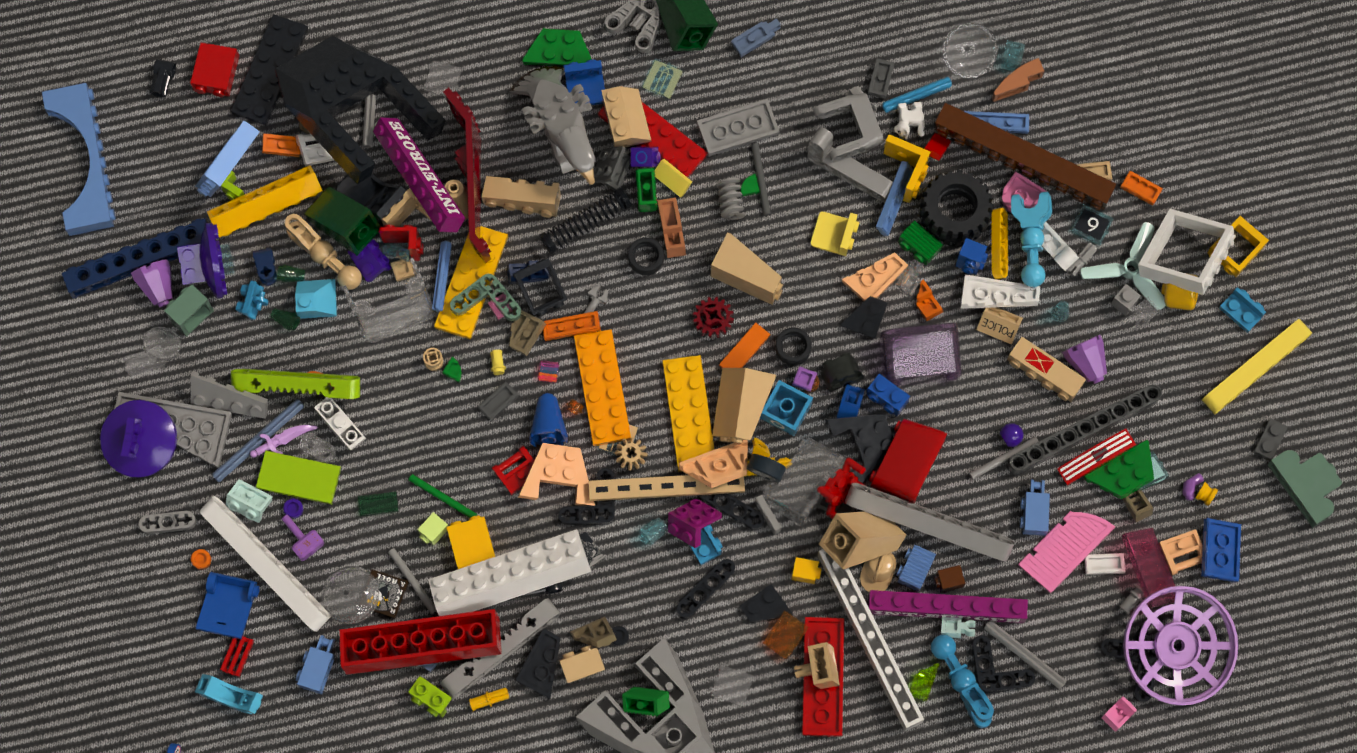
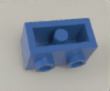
(972, 257)
(887, 395)

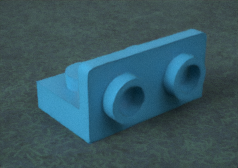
(1243, 309)
(709, 548)

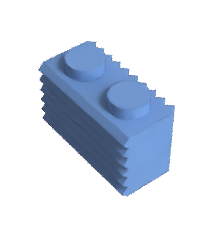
(916, 568)

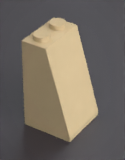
(745, 271)
(740, 403)
(860, 538)

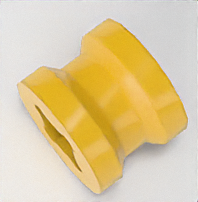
(1206, 494)

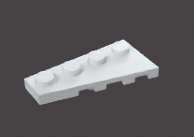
(991, 293)

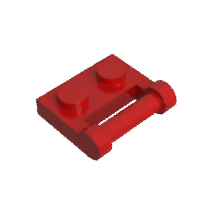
(515, 478)

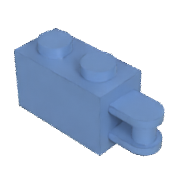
(1036, 510)
(316, 666)

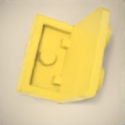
(834, 233)

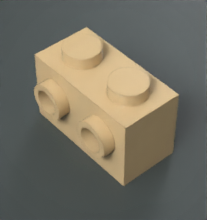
(582, 663)

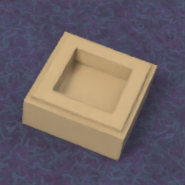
(402, 270)

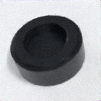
(621, 635)

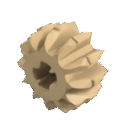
(639, 455)

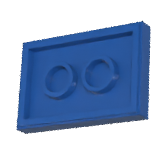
(1221, 550)

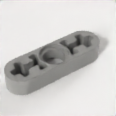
(154, 528)

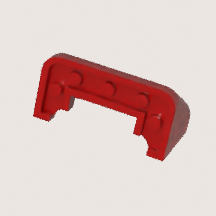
(908, 460)

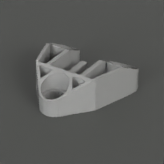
(627, 12)

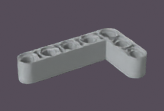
(847, 169)

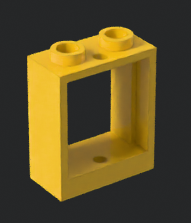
(1250, 234)

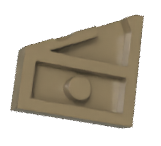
(525, 332)
(595, 633)

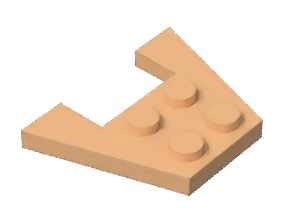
(558, 466)

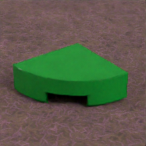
(750, 186)
(453, 370)

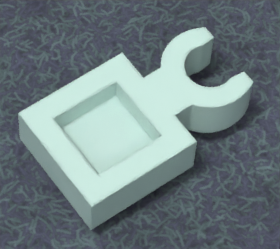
(955, 627)

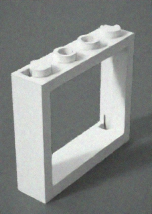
(1182, 280)

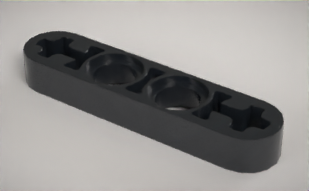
(728, 510)
(706, 589)

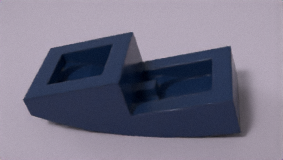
(537, 276)

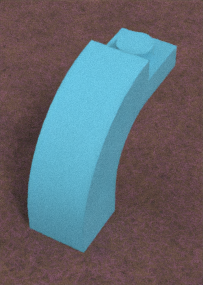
(228, 695)

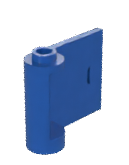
(227, 603)

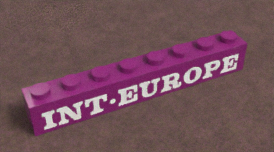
(418, 175)
(948, 606)

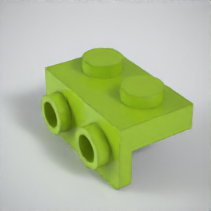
(430, 696)

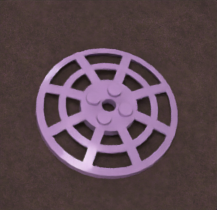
(1191, 645)

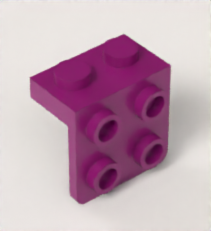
(689, 519)

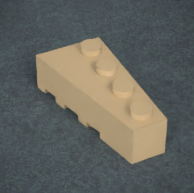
(522, 196)

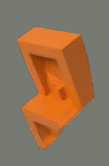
(927, 303)

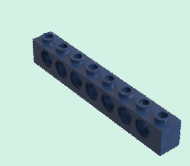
(109, 260)

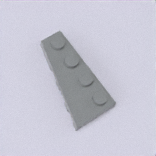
(217, 396)

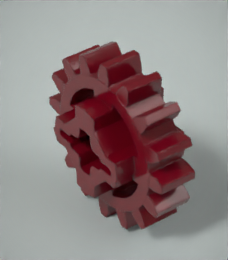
(706, 313)

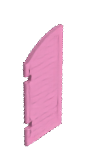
(1065, 548)

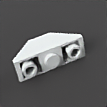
(339, 423)

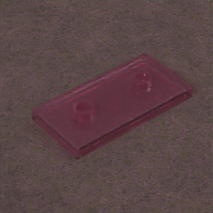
(1149, 565)

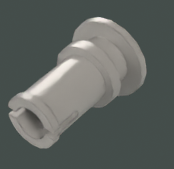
(1133, 599)

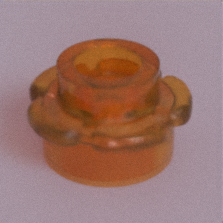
(575, 407)

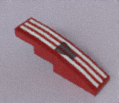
(1096, 456)

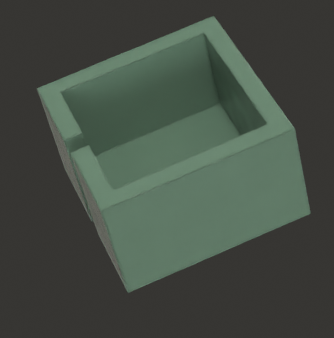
(188, 310)

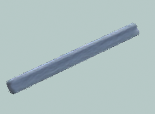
(257, 441)

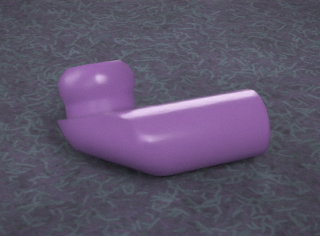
(1189, 486)

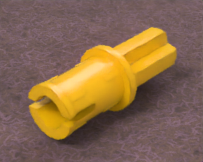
(489, 698)

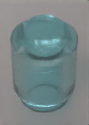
(652, 531)

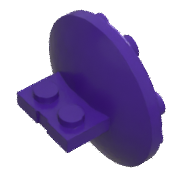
(204, 261)
(138, 438)

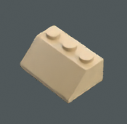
(625, 116)

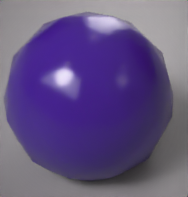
(1012, 434)

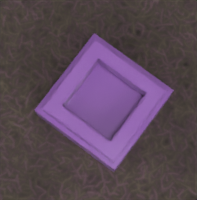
(804, 379)

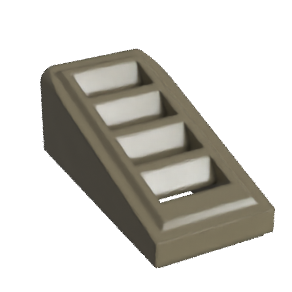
(1140, 510)

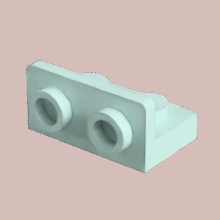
(248, 500)

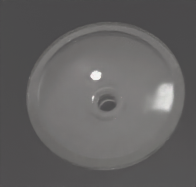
(981, 54)
(360, 600)

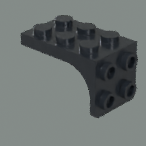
(372, 194)

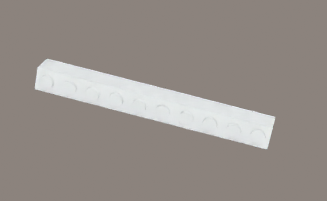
(872, 642)

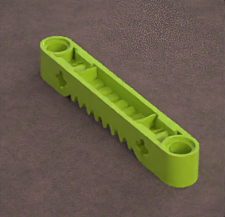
(249, 380)

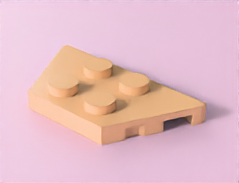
(718, 465)

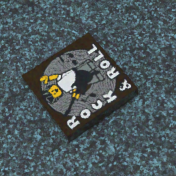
(390, 593)

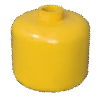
(1178, 297)

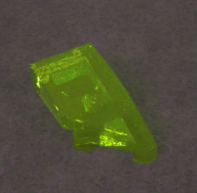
(923, 682)

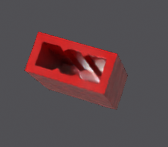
(214, 69)

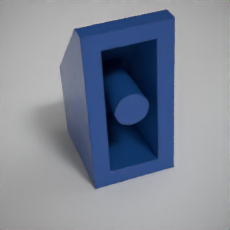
(850, 401)

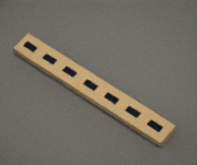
(658, 487)

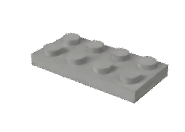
(738, 127)

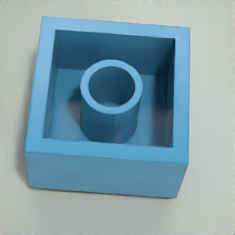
(786, 408)

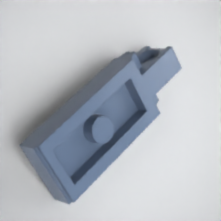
(755, 37)

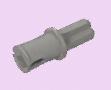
(1083, 256)

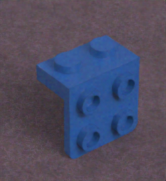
(589, 76)

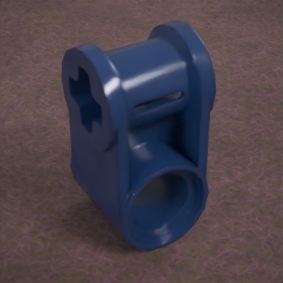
(265, 263)

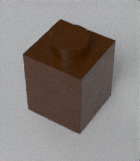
(949, 579)

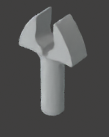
(595, 301)

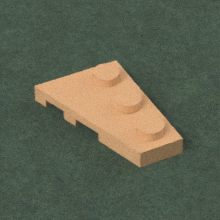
(877, 277)

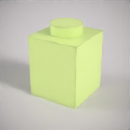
(432, 529)

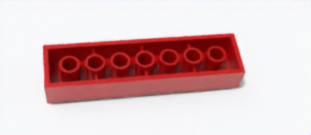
(420, 641)

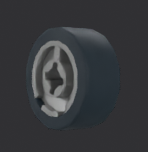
(766, 467)

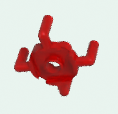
(838, 487)

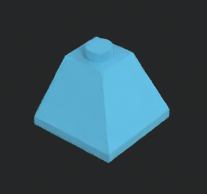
(316, 298)

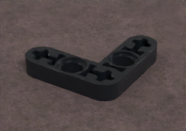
(601, 507)
(1113, 654)
(990, 674)

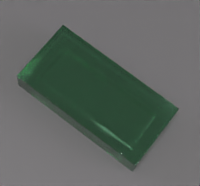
(378, 504)

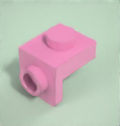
(1119, 713)

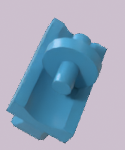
(253, 301)

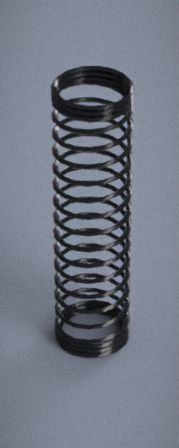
(622, 200)

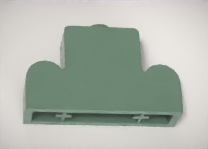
(1307, 483)

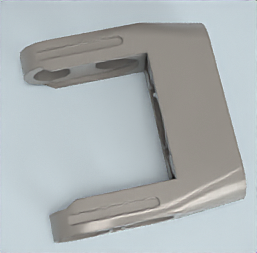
(865, 121)

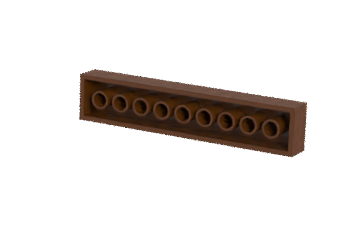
(1025, 157)

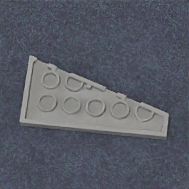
(198, 428)

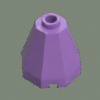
(155, 282)
(1088, 359)

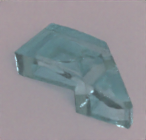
(397, 252)

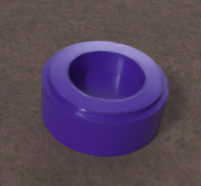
(293, 508)

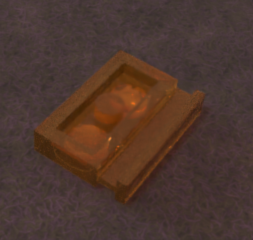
(785, 635)

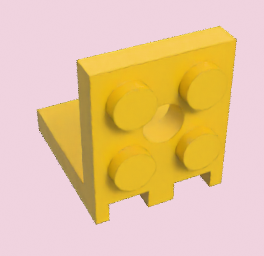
(915, 157)

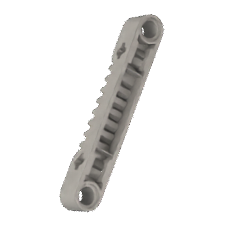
(542, 615)

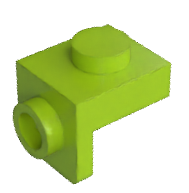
(231, 190)

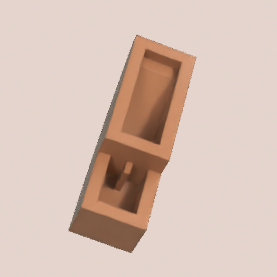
(1019, 80)
(671, 227)

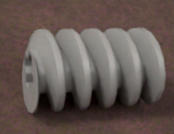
(729, 200)

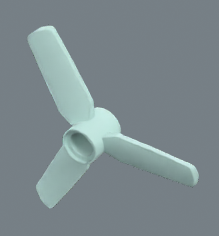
(1112, 270)

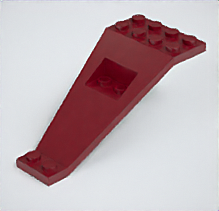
(469, 163)

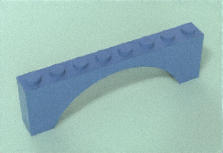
(92, 207)

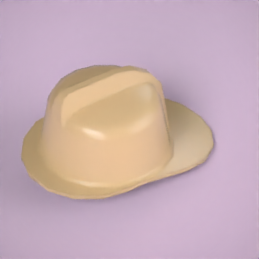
(878, 572)

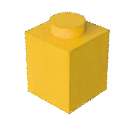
(806, 570)

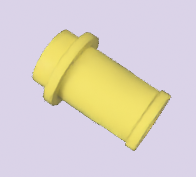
(497, 362)

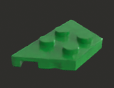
(557, 48)
(1125, 473)

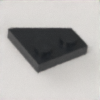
(867, 317)
(764, 606)

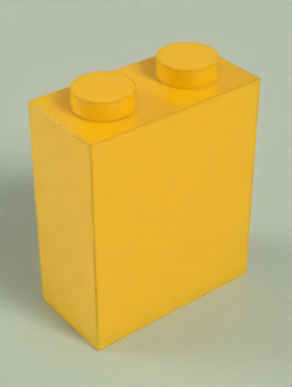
(470, 541)

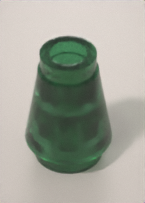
(290, 274)
(285, 318)

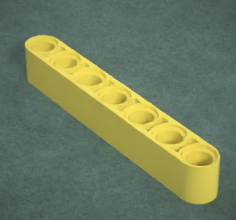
(1257, 366)

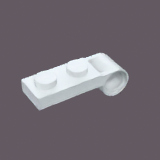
(1058, 248)

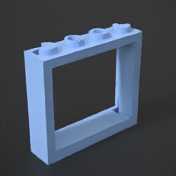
(227, 159)

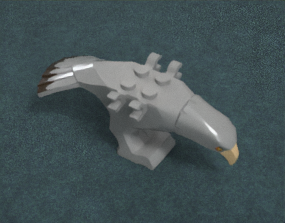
(559, 118)

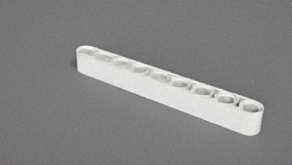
(265, 563)

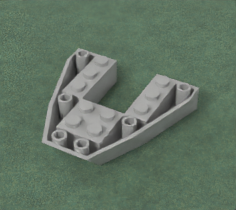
(678, 732)

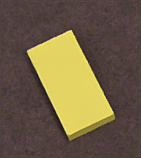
(672, 178)

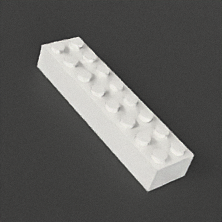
(510, 575)

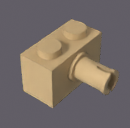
(821, 666)

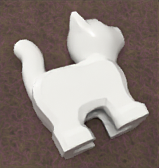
(910, 118)

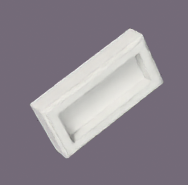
(1104, 564)

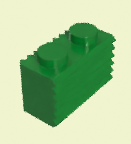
(646, 190)
(920, 243)
(645, 701)

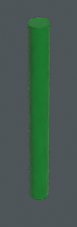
(441, 496)

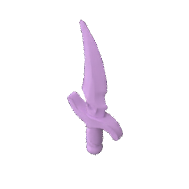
(281, 439)

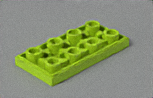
(298, 477)

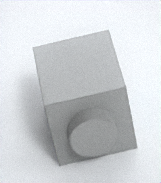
(1125, 300)

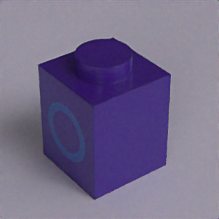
(645, 156)

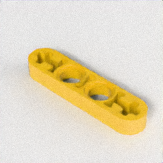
(999, 243)

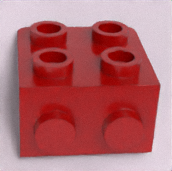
(404, 234)

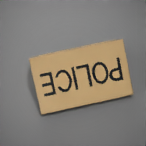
(999, 324)

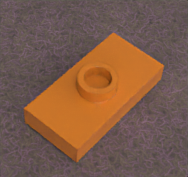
(1141, 188)

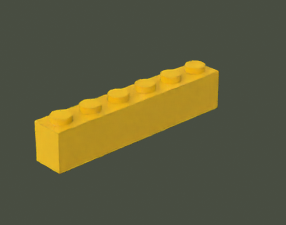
(265, 201)

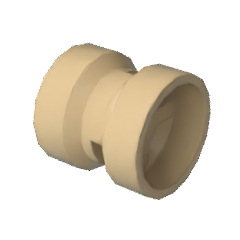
(435, 362)

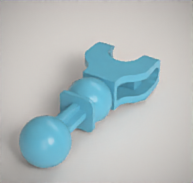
(1032, 235)

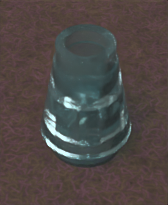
(1058, 314)

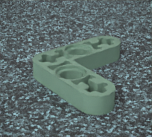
(485, 291)

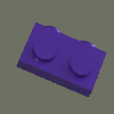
(371, 261)

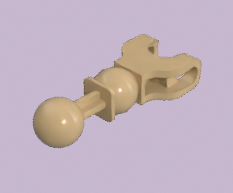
(321, 251)

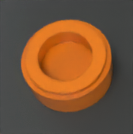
(201, 559)

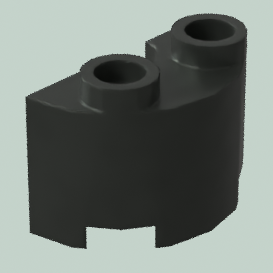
(840, 371)

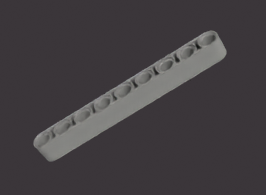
(929, 521)

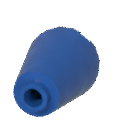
(548, 422)

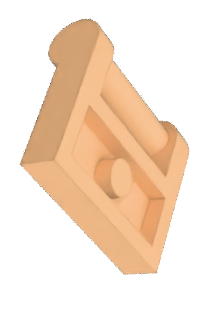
(1180, 546)

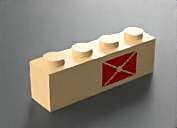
(1046, 369)

